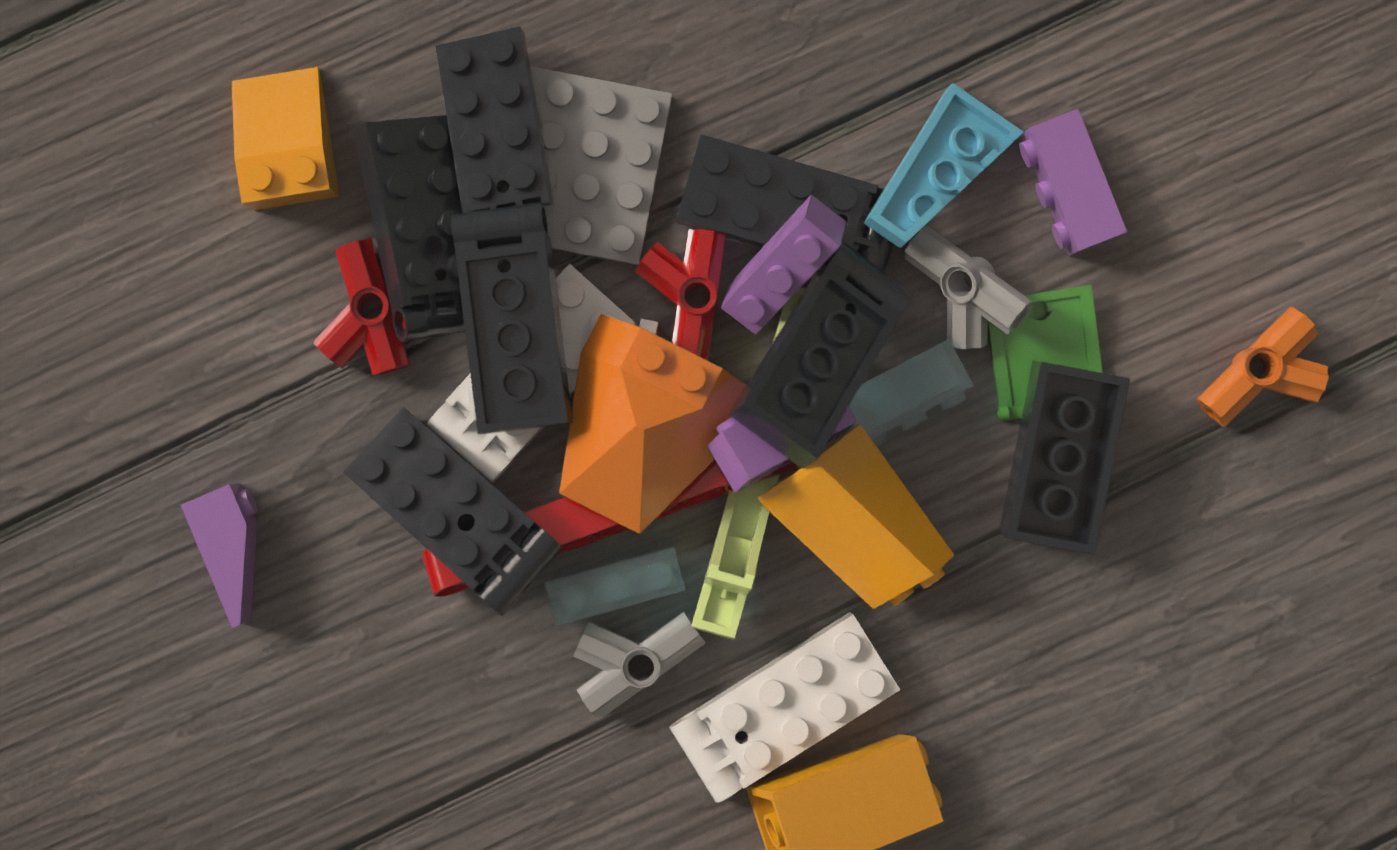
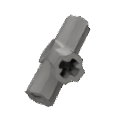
(967, 307)
(612, 655)

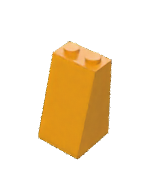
(860, 521)
(849, 799)

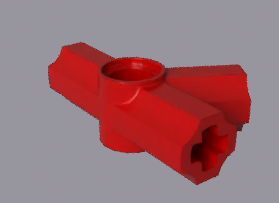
(676, 278)
(351, 328)

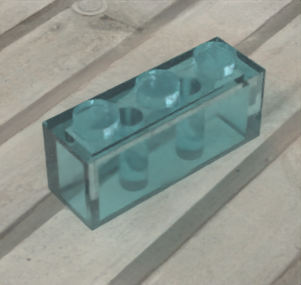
(909, 391)
(615, 585)

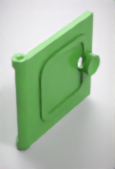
(1062, 338)

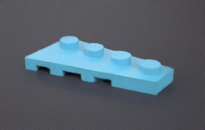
(944, 158)

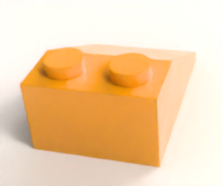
(282, 140)

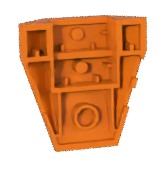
(641, 422)

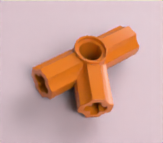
(1282, 371)

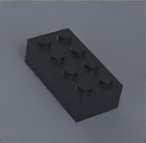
(1064, 457)

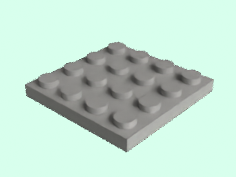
(601, 162)

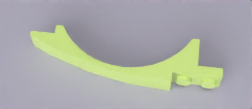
(736, 547)

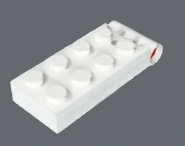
(456, 419)
(784, 707)

